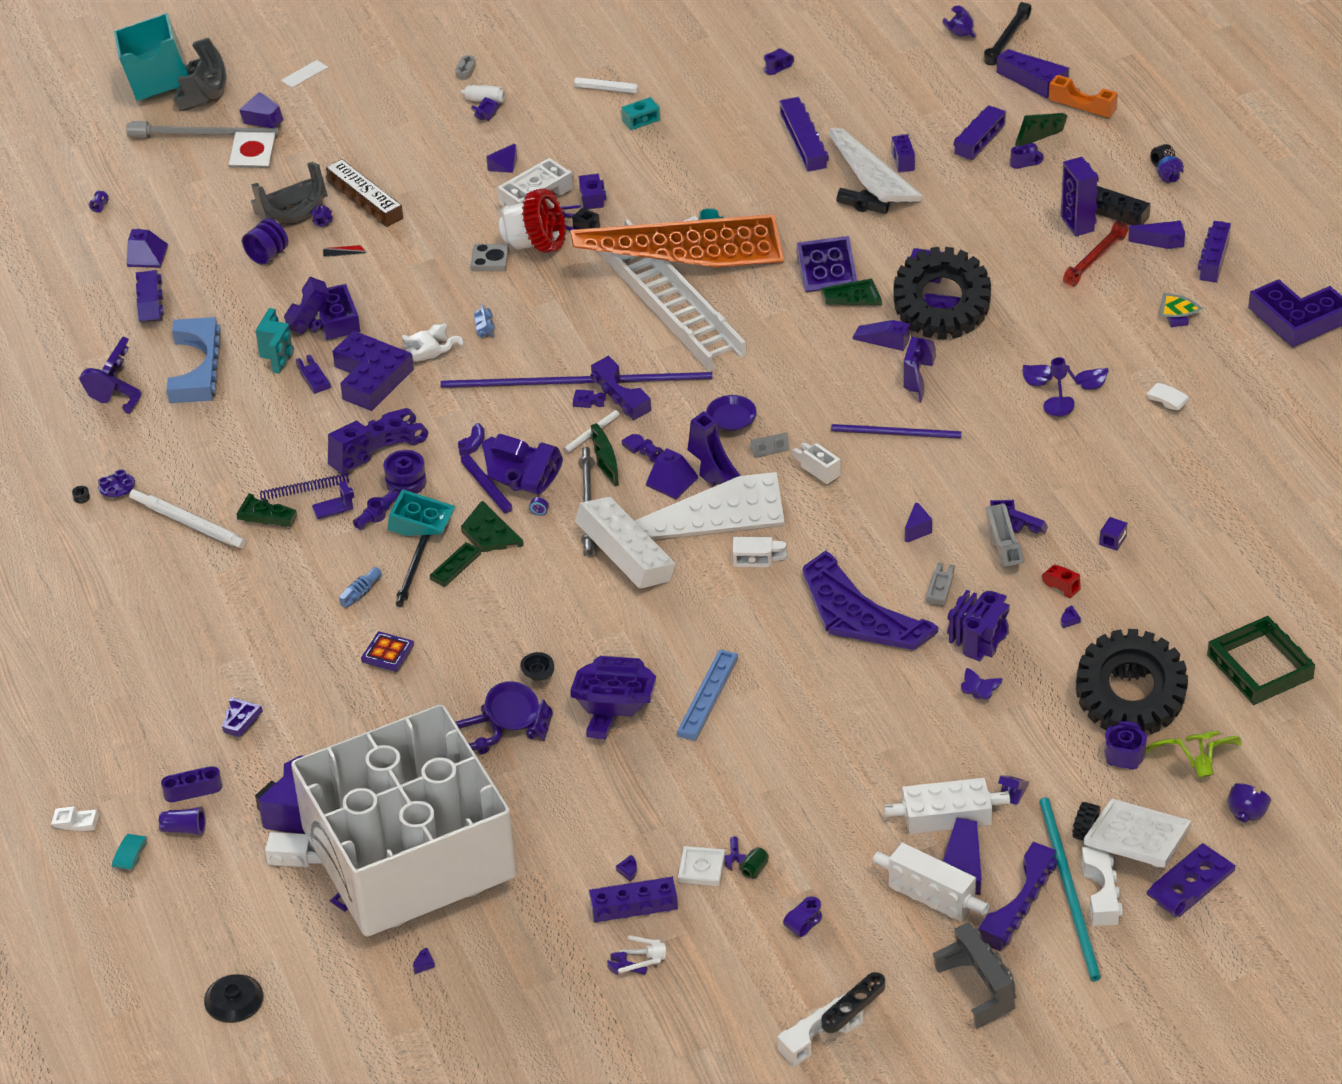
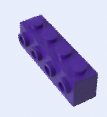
(979, 132)
(1215, 251)
(633, 899)

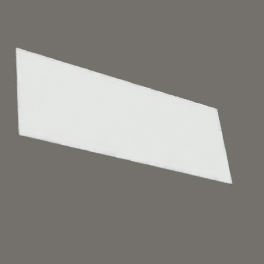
(304, 73)

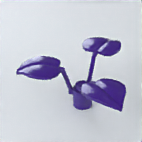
(1060, 406)

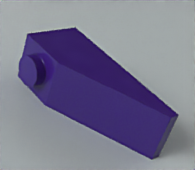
(1160, 235)
(888, 334)

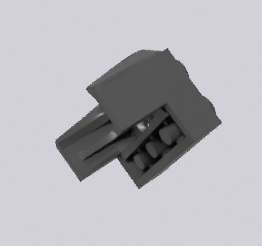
(192, 88)
(275, 203)
(971, 951)

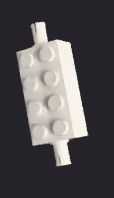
(939, 804)
(931, 882)

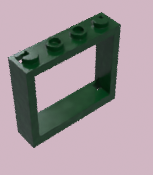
(1218, 653)

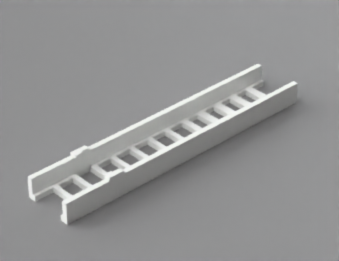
(689, 295)

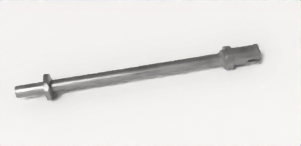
(586, 462)

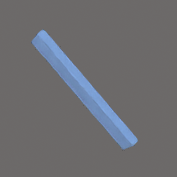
(707, 695)

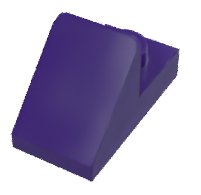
(1015, 787)

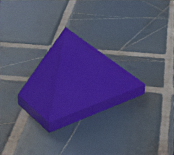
(502, 160)

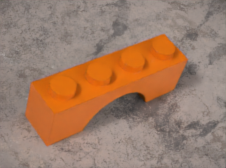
(1064, 91)

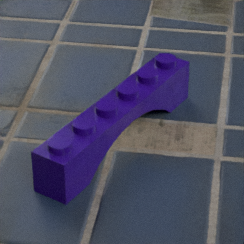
(999, 925)

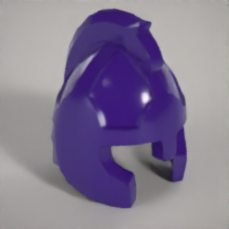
(962, 23)

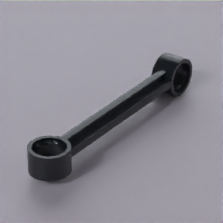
(1023, 12)

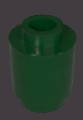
(754, 862)

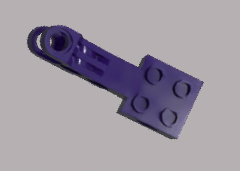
(354, 442)

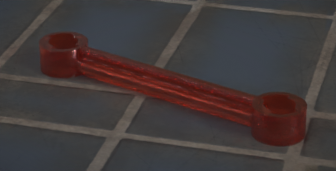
(1073, 274)

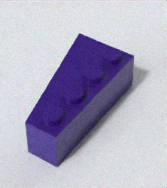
(1029, 71)

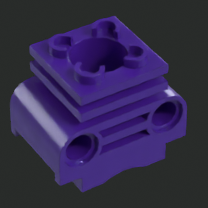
(979, 623)

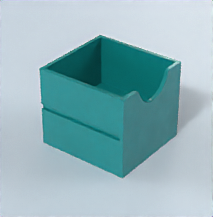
(151, 56)

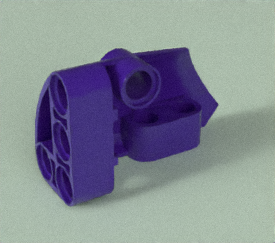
(515, 460)

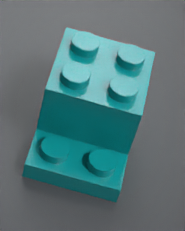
(274, 340)

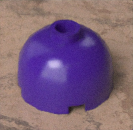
(1247, 803)

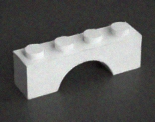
(1104, 904)
(796, 1041)

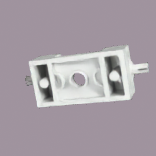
(543, 175)

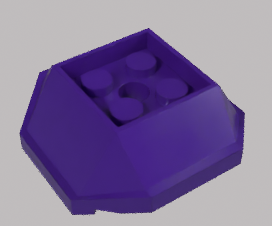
(613, 686)

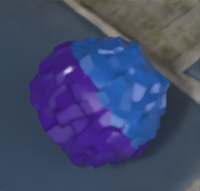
(1170, 168)

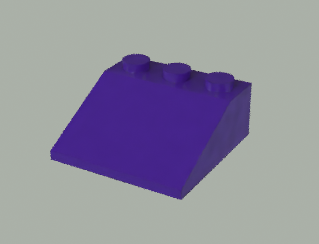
(825, 262)

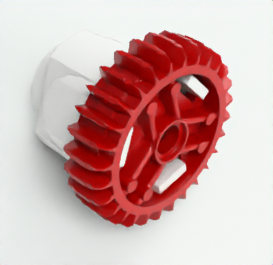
(534, 222)

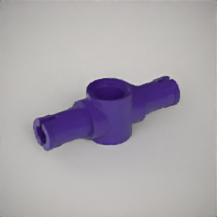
(375, 509)

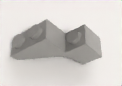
(1003, 536)

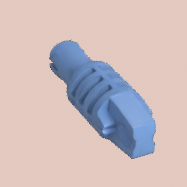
(359, 587)

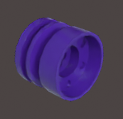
(265, 241)

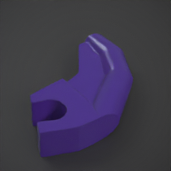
(473, 442)

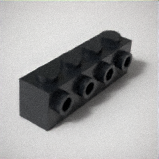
(1122, 207)

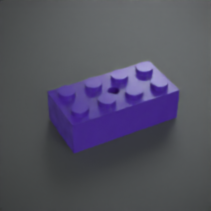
(1079, 196)

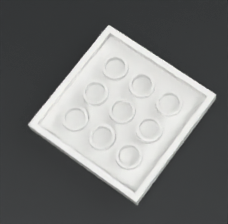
(1137, 833)

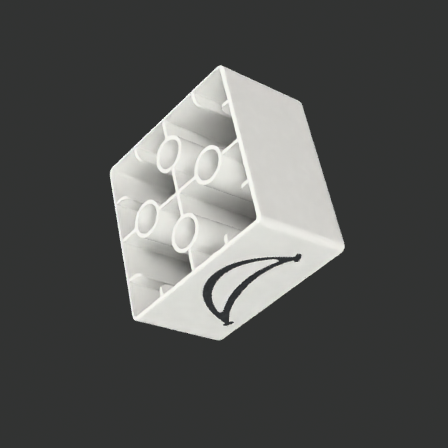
(404, 819)

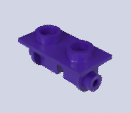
(541, 724)

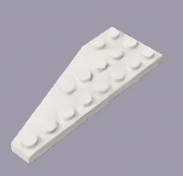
(872, 171)
(731, 506)

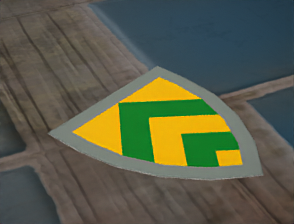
(1178, 306)

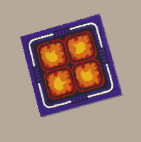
(387, 651)

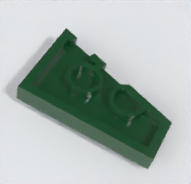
(1039, 127)
(852, 293)
(266, 513)

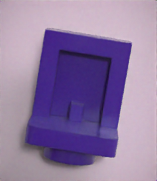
(485, 109)

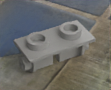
(769, 445)

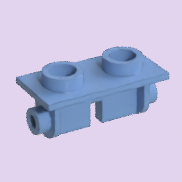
(483, 322)

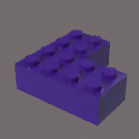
(1296, 317)
(373, 369)

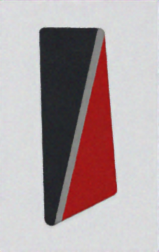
(344, 250)

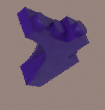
(707, 447)

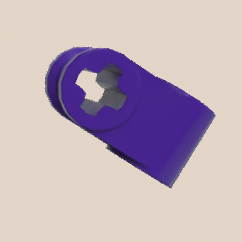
(777, 61)
(1023, 156)
(804, 916)

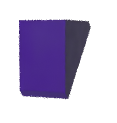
(918, 524)

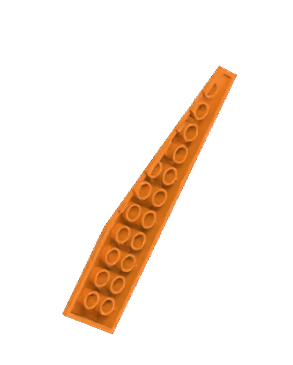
(696, 242)

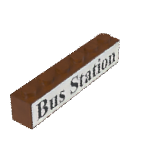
(364, 193)

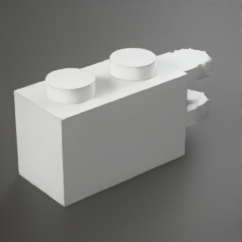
(290, 850)

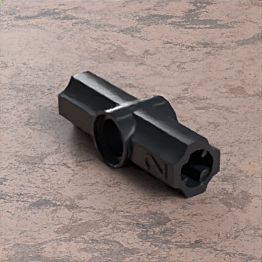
(862, 200)

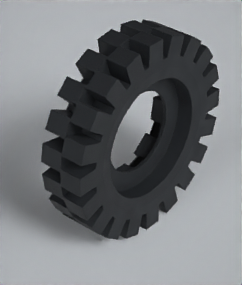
(964, 271)
(1107, 654)

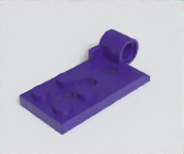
(1192, 892)

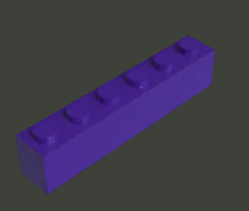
(803, 134)

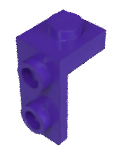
(335, 505)

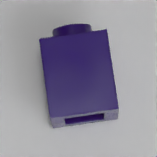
(1113, 533)

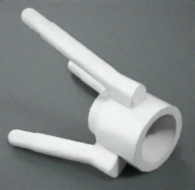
(655, 951)

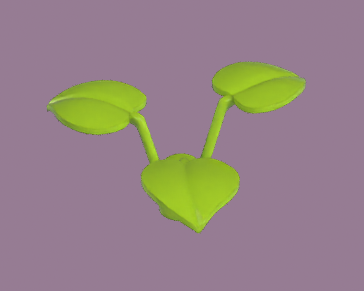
(1203, 762)

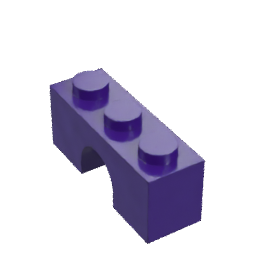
(314, 296)

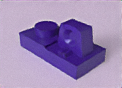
(1019, 519)

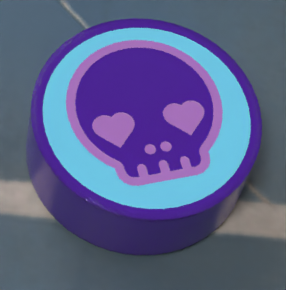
(538, 506)

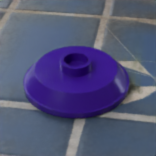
(732, 412)
(511, 705)

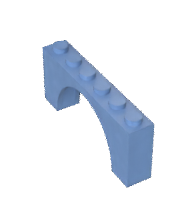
(199, 383)

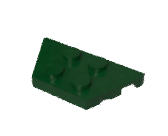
(488, 530)

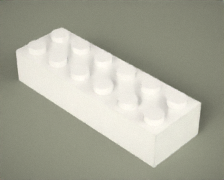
(625, 542)

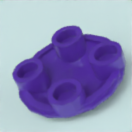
(116, 484)

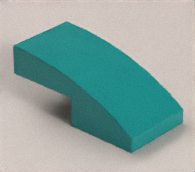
(128, 851)

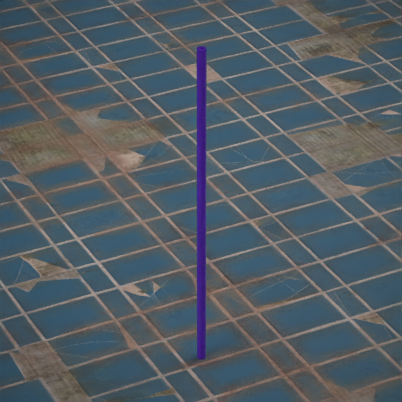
(573, 379)

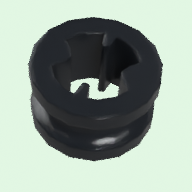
(84, 497)

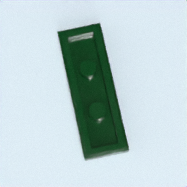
(455, 564)

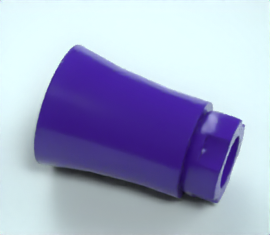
(183, 821)

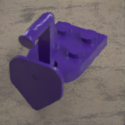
(101, 383)

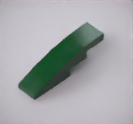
(604, 453)

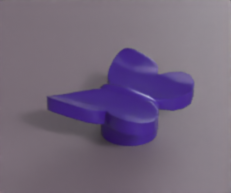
(979, 687)

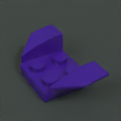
(918, 353)

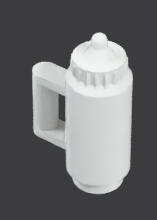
(478, 93)

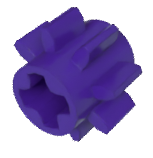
(322, 215)

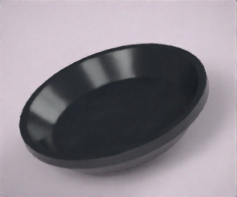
(233, 998)

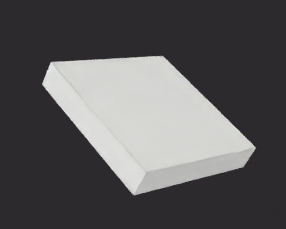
(701, 866)

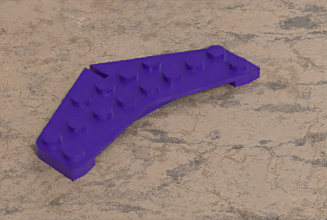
(855, 616)

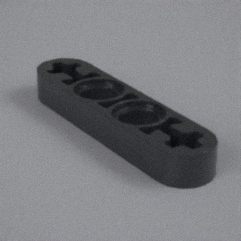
(850, 1000)

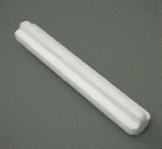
(606, 85)

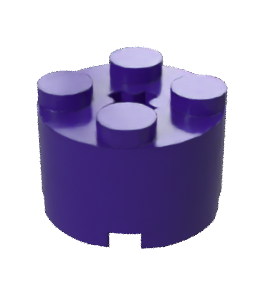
(1125, 745)

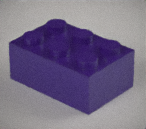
(338, 313)

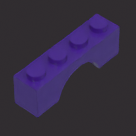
(632, 401)

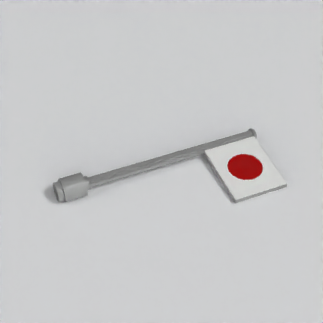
(250, 147)

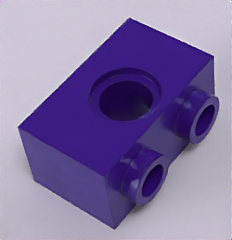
(903, 153)
(592, 191)

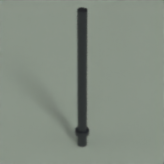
(403, 593)

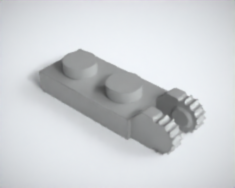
(940, 585)

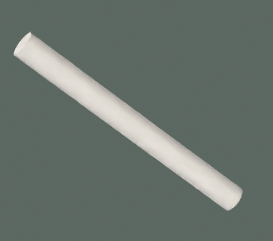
(582, 438)

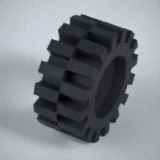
(1086, 817)

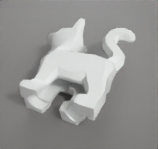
(427, 343)

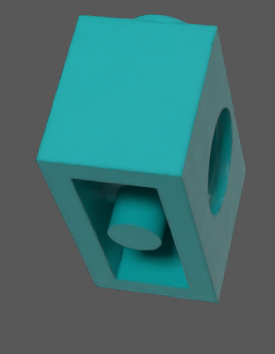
(640, 113)

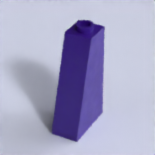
(964, 850)

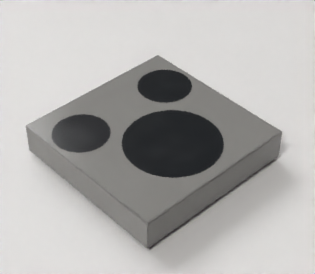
(489, 257)

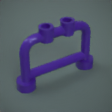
(481, 744)

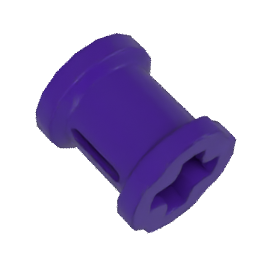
(98, 201)
(651, 450)

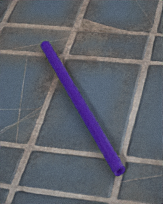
(896, 431)

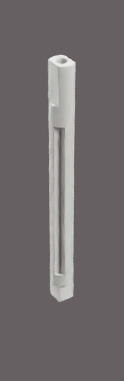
(188, 519)

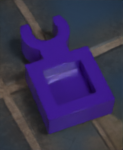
(587, 398)

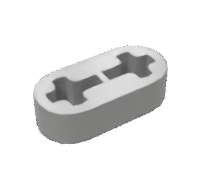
(465, 67)

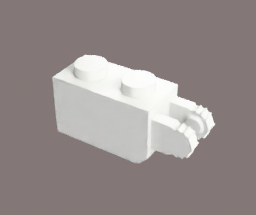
(818, 462)
(757, 551)

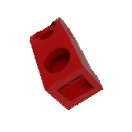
(1062, 579)

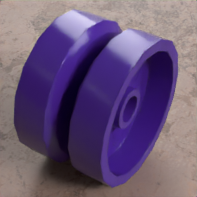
(405, 471)

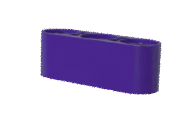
(191, 784)

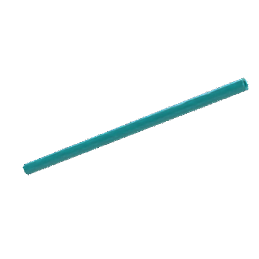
(1070, 890)

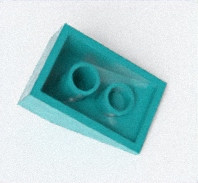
(419, 515)

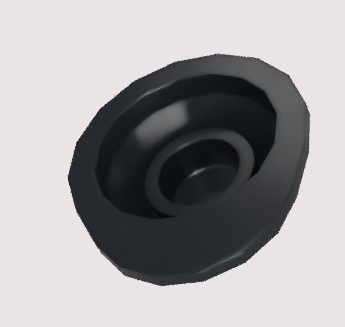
(537, 666)

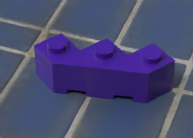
(149, 296)

